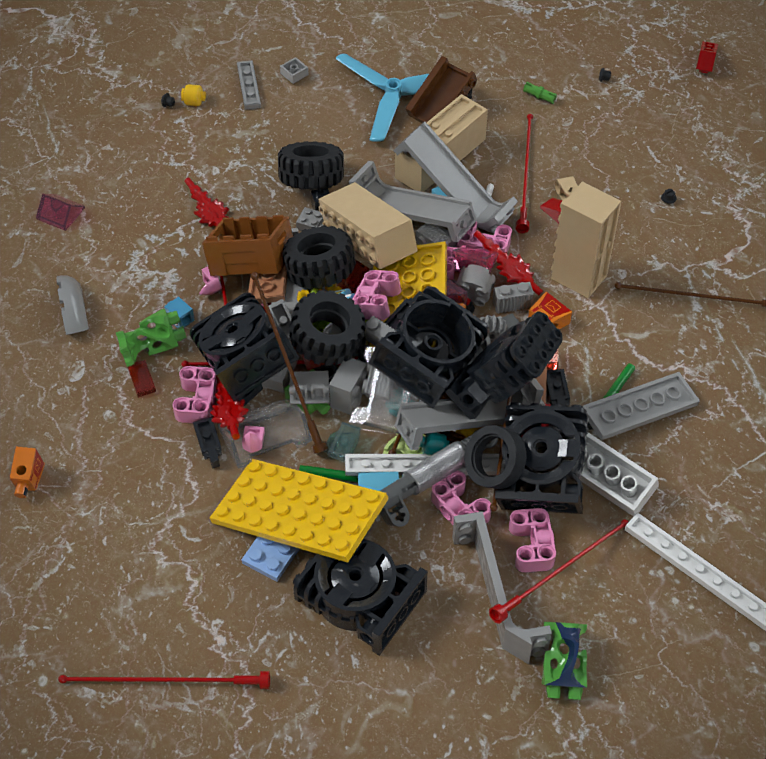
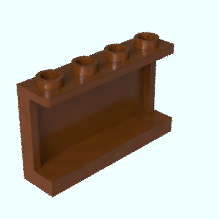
(439, 90)

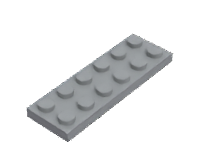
(640, 405)

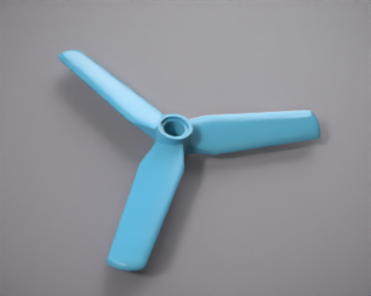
(393, 90)

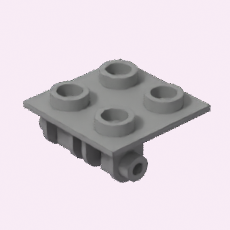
(313, 386)

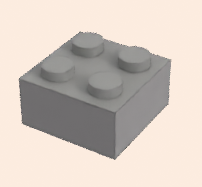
(294, 70)
(308, 219)

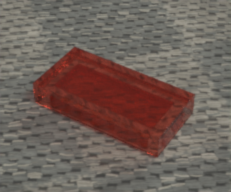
(141, 378)

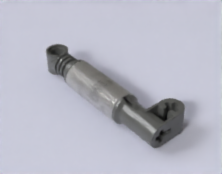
(423, 477)

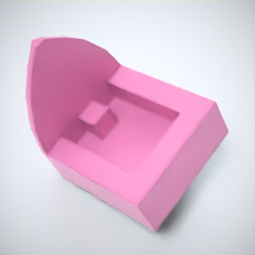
(212, 283)
(253, 438)

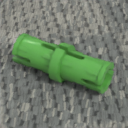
(540, 92)

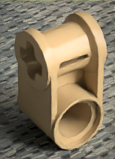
(564, 186)

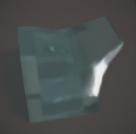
(343, 441)

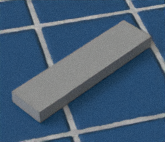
(248, 85)

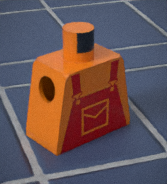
(555, 310)
(26, 470)

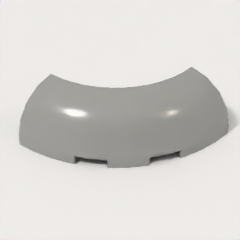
(74, 309)

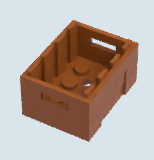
(247, 245)

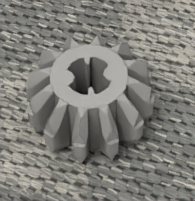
(496, 326)

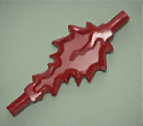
(209, 211)
(511, 267)
(227, 411)

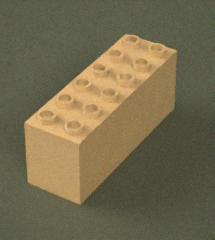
(461, 129)
(374, 226)
(585, 239)

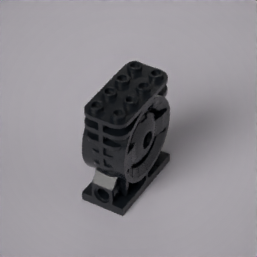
(241, 345)
(421, 347)
(505, 364)
(544, 487)
(375, 616)

